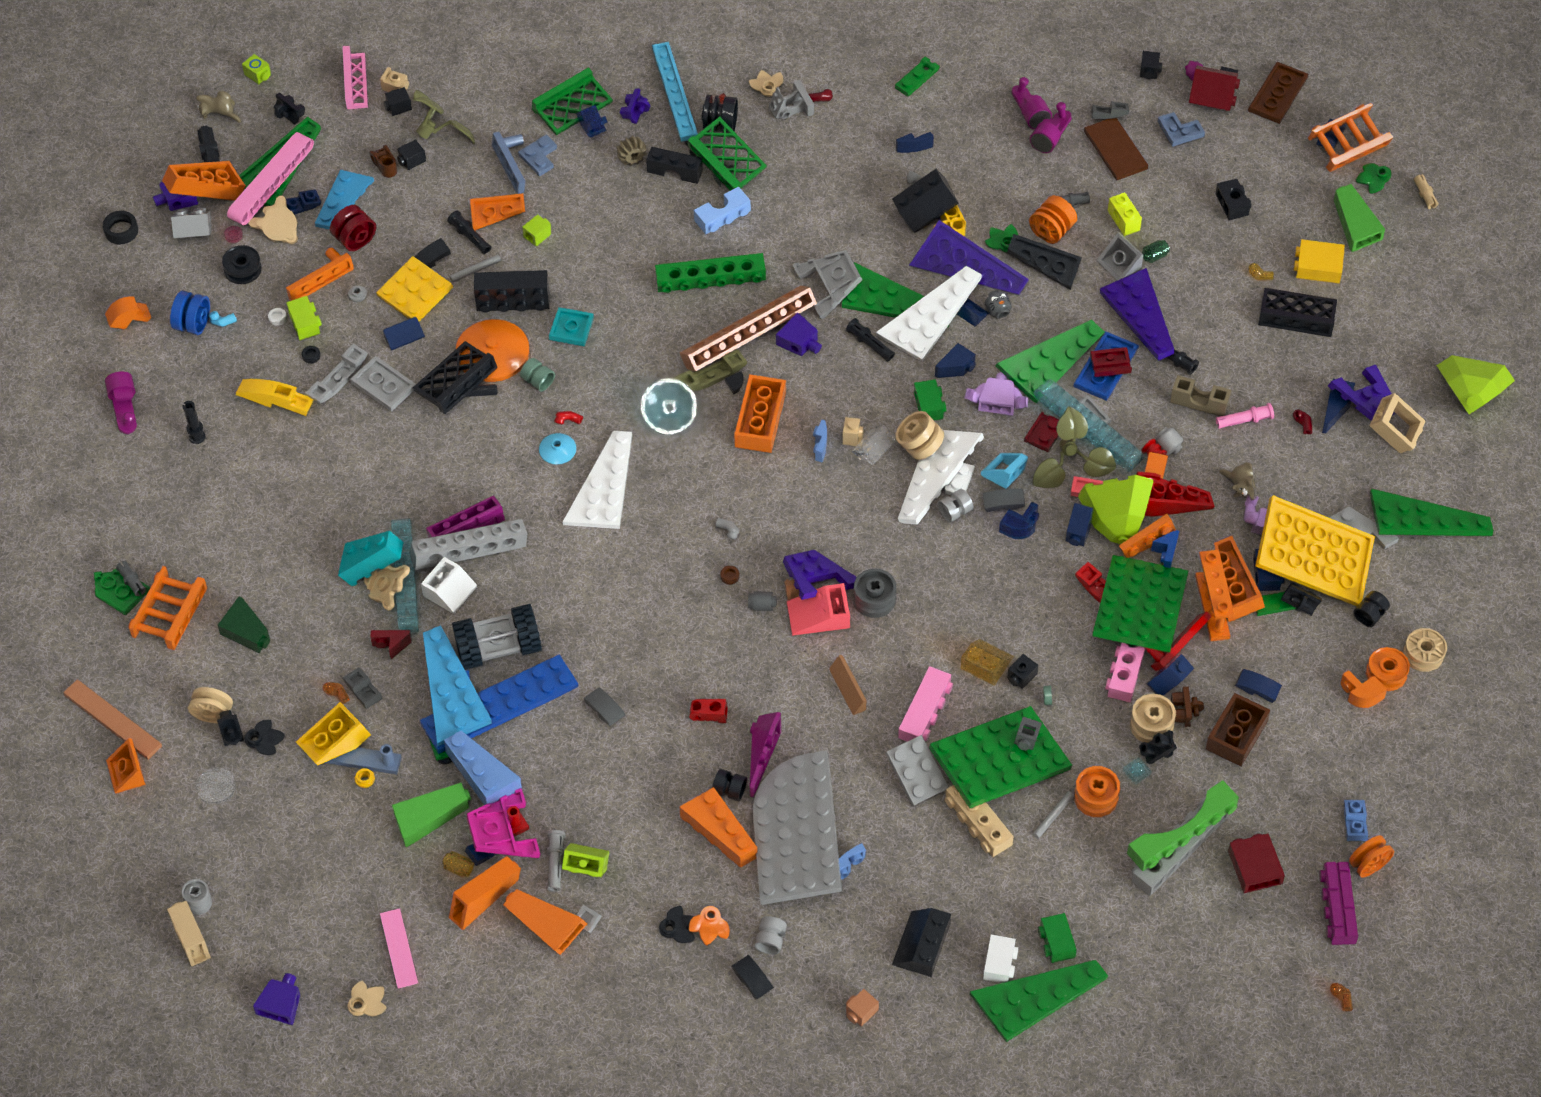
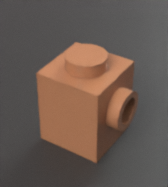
(861, 1007)

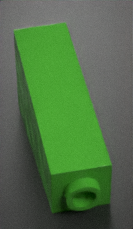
(1357, 219)
(429, 811)

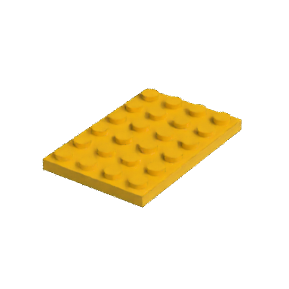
(1315, 551)

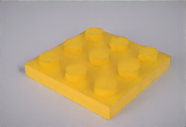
(414, 289)

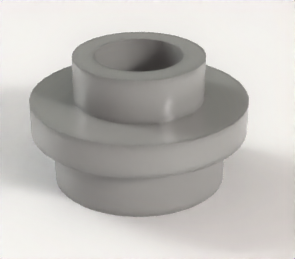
(357, 297)

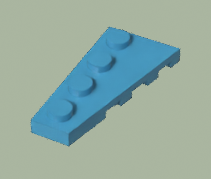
(344, 192)

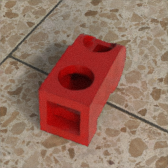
(709, 710)

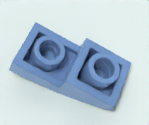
(820, 435)
(1355, 820)
(853, 856)

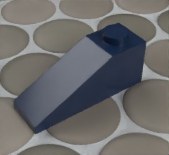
(1336, 407)

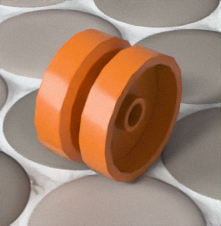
(1097, 791)

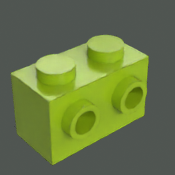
(303, 317)
(585, 860)

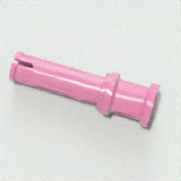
(1253, 414)

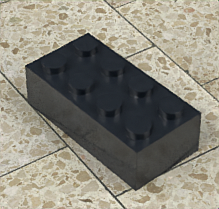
(511, 291)

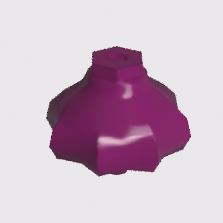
(1190, 68)

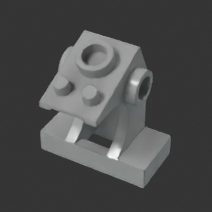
(799, 98)

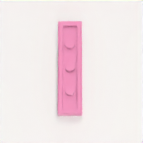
(398, 948)

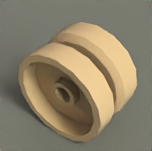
(919, 435)
(1152, 716)

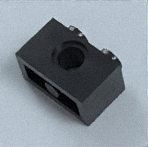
(1233, 199)

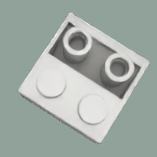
(448, 585)

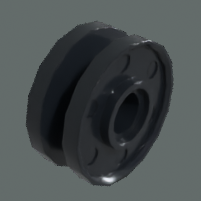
(241, 264)

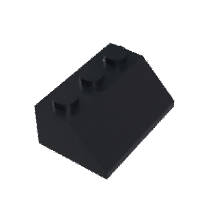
(925, 200)
(922, 941)

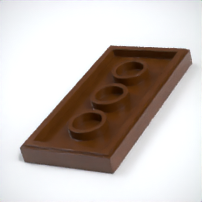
(1278, 92)
(1116, 148)

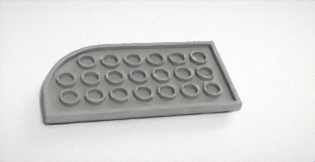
(796, 831)

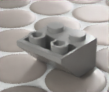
(191, 223)

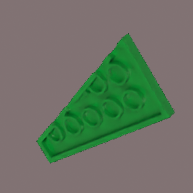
(307, 128)
(879, 295)
(1050, 358)
(1410, 516)
(1026, 1001)

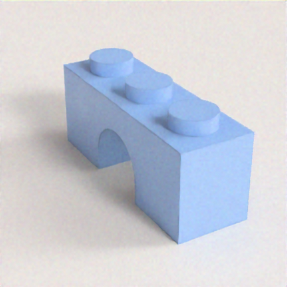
(711, 218)

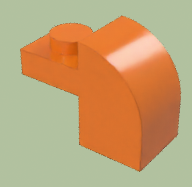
(124, 311)
(1363, 694)

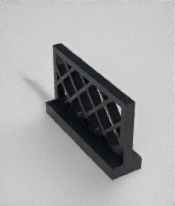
(1297, 320)
(463, 383)

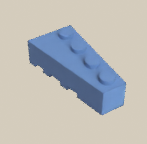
(481, 770)

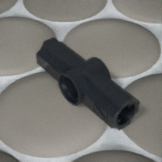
(208, 145)

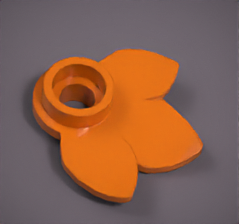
(709, 927)

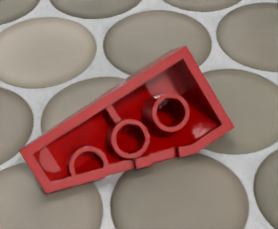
(1173, 498)

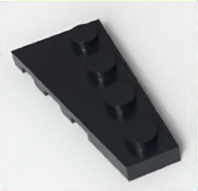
(1046, 259)

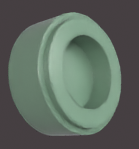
(1047, 695)

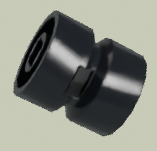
(1371, 609)
(730, 785)

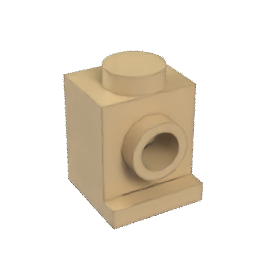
(393, 80)
(852, 431)

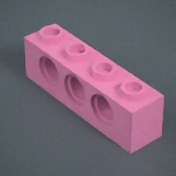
(1119, 688)

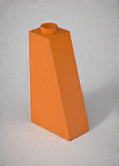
(483, 891)
(547, 921)

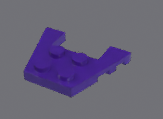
(1367, 398)
(814, 567)

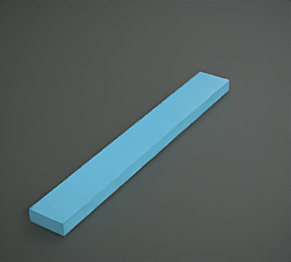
(674, 91)

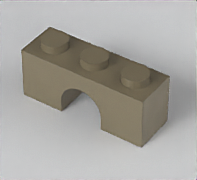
(1187, 395)

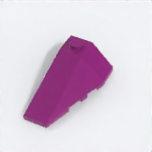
(764, 739)

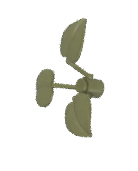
(428, 126)
(1069, 427)

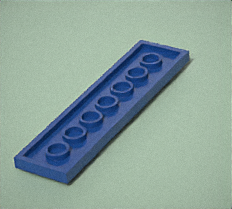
(517, 695)

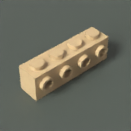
(981, 822)

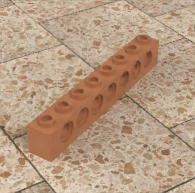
(748, 328)

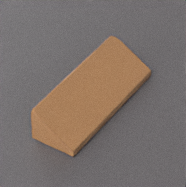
(848, 685)

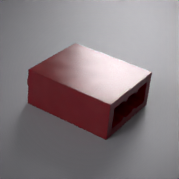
(1214, 88)
(1256, 862)

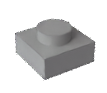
(589, 917)

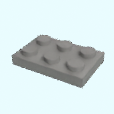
(383, 383)
(917, 770)

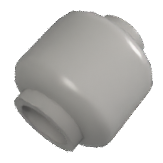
(1170, 440)

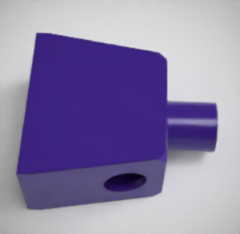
(173, 201)
(798, 336)
(279, 1000)

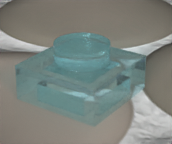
(1137, 770)

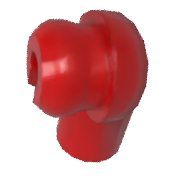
(568, 415)

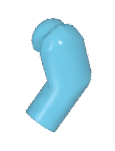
(221, 321)

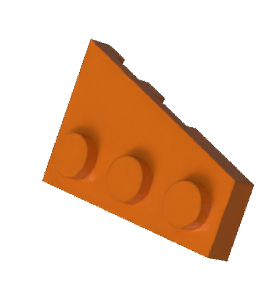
(495, 209)
(1144, 539)

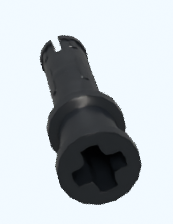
(465, 228)
(864, 335)
(1185, 362)
(194, 426)

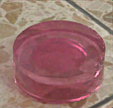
(233, 234)

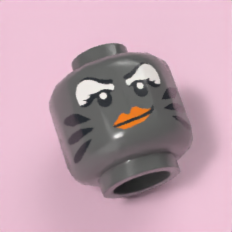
(998, 304)

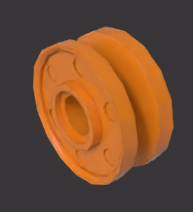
(1390, 659)
(1371, 856)

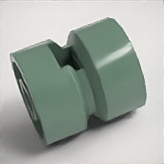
(539, 376)

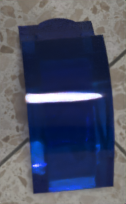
(591, 121)
(1020, 526)

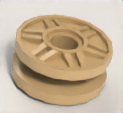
(1429, 640)
(208, 703)

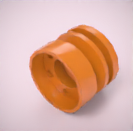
(1053, 219)

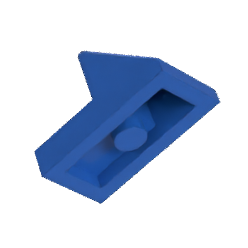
(1166, 546)

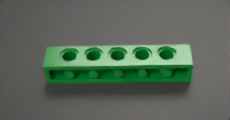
(710, 272)

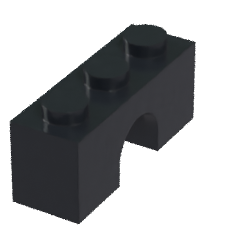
(687, 166)

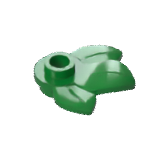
(1373, 177)
(999, 238)

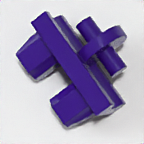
(636, 106)

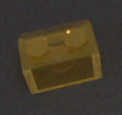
(985, 661)

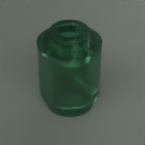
(1155, 251)

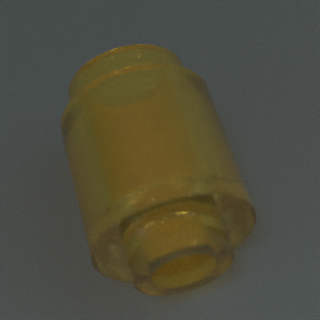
(458, 864)

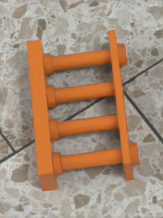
(1351, 154)
(1214, 595)
(179, 621)

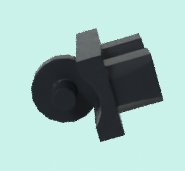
(286, 108)
(1301, 599)
(230, 728)
(1159, 747)

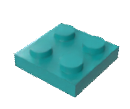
(571, 326)

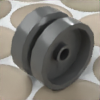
(875, 593)

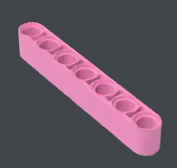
(270, 178)

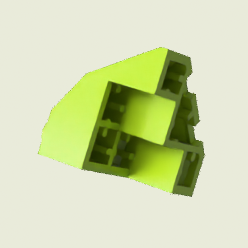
(1474, 380)
(1117, 506)

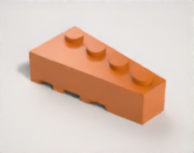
(204, 180)
(1241, 585)
(719, 825)

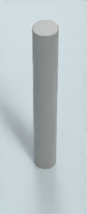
(474, 268)
(1053, 814)

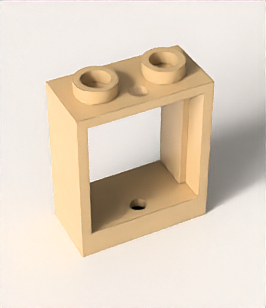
(1388, 432)
(188, 933)

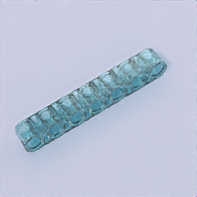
(1098, 432)
(407, 598)

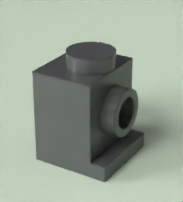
(1025, 737)

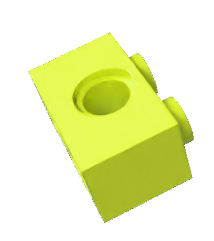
(1124, 214)

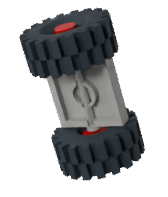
(497, 637)

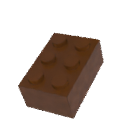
(1237, 729)

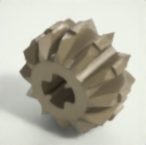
(631, 150)

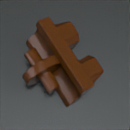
(1183, 698)

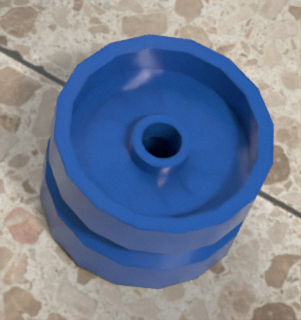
(190, 312)

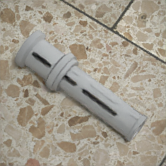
(555, 854)

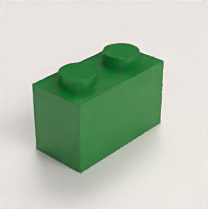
(928, 398)
(1057, 937)

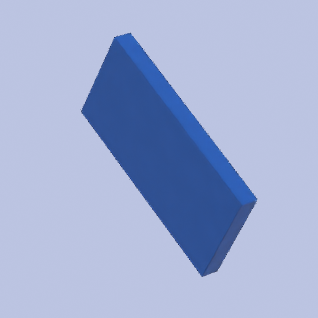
(1103, 385)

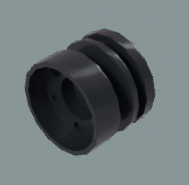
(727, 111)

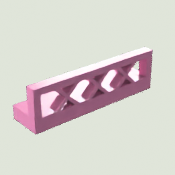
(348, 79)

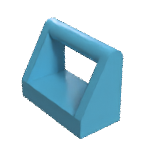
(1006, 476)

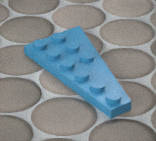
(452, 694)

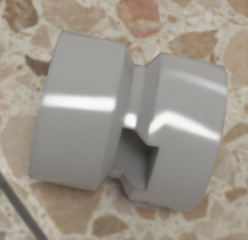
(955, 505)
(197, 896)
(771, 935)

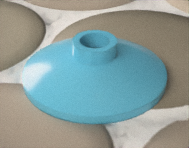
(557, 454)

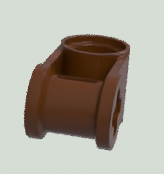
(384, 161)

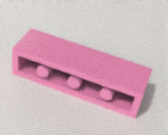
(925, 705)

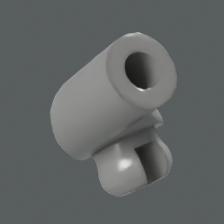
(728, 525)

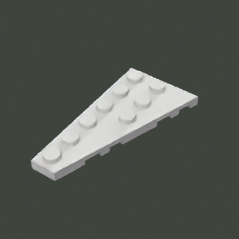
(925, 321)
(935, 473)
(603, 492)

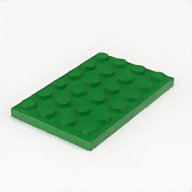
(1140, 603)
(989, 765)

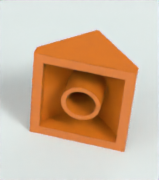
(125, 768)

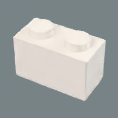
(999, 959)

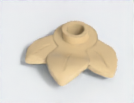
(765, 83)
(368, 998)

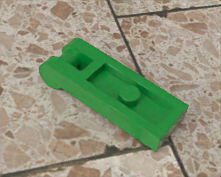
(917, 76)

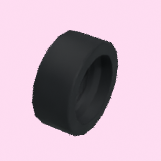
(124, 237)

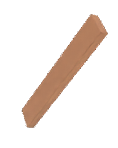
(112, 718)

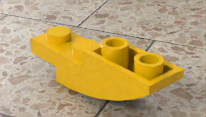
(277, 393)

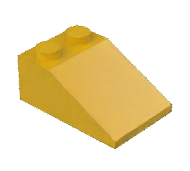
(333, 735)

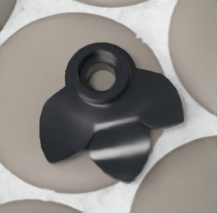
(266, 737)
(680, 926)

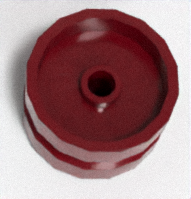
(353, 227)

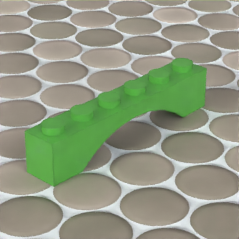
(1150, 848)

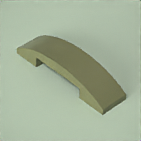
(706, 377)

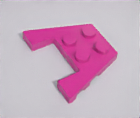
(493, 832)

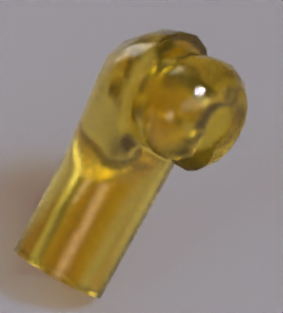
(1258, 273)

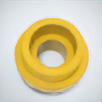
(364, 772)

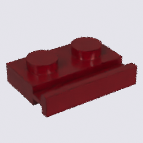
(1110, 362)
(1043, 432)

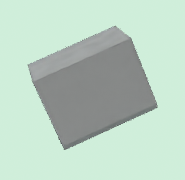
(1121, 258)

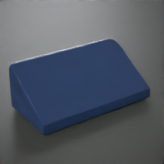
(972, 312)
(403, 333)

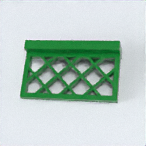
(561, 92)
(712, 162)

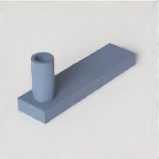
(501, 149)
(374, 760)

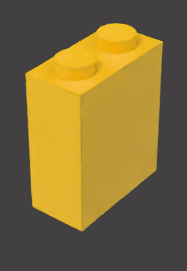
(1319, 261)

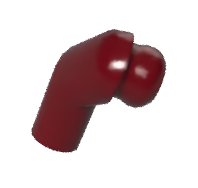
(823, 96)
(1304, 420)

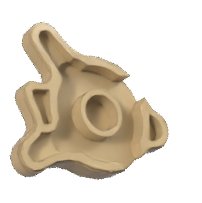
(278, 222)
(385, 584)

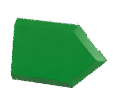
(115, 593)

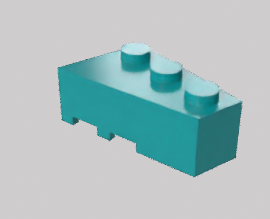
(368, 554)

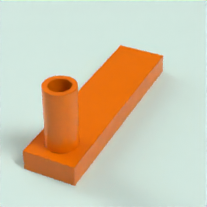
(323, 276)

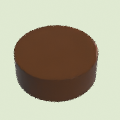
(729, 575)

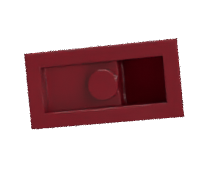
(395, 639)

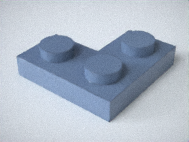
(1180, 133)
(536, 154)

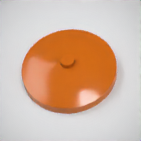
(500, 339)

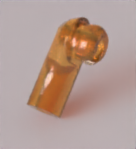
(336, 689)
(1342, 994)

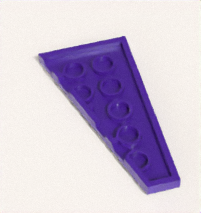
(949, 252)
(1138, 307)

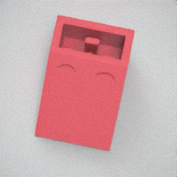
(821, 613)

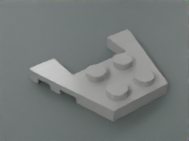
(837, 274)
(1357, 520)

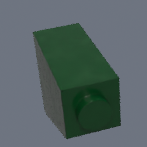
(244, 627)

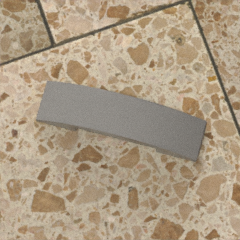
(339, 376)

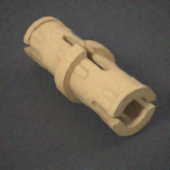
(1426, 191)

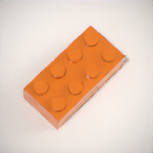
(760, 413)

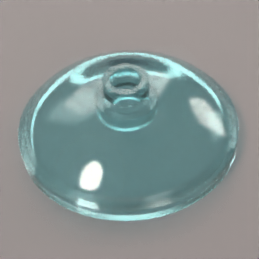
(660, 395)

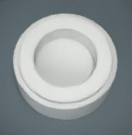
(277, 316)

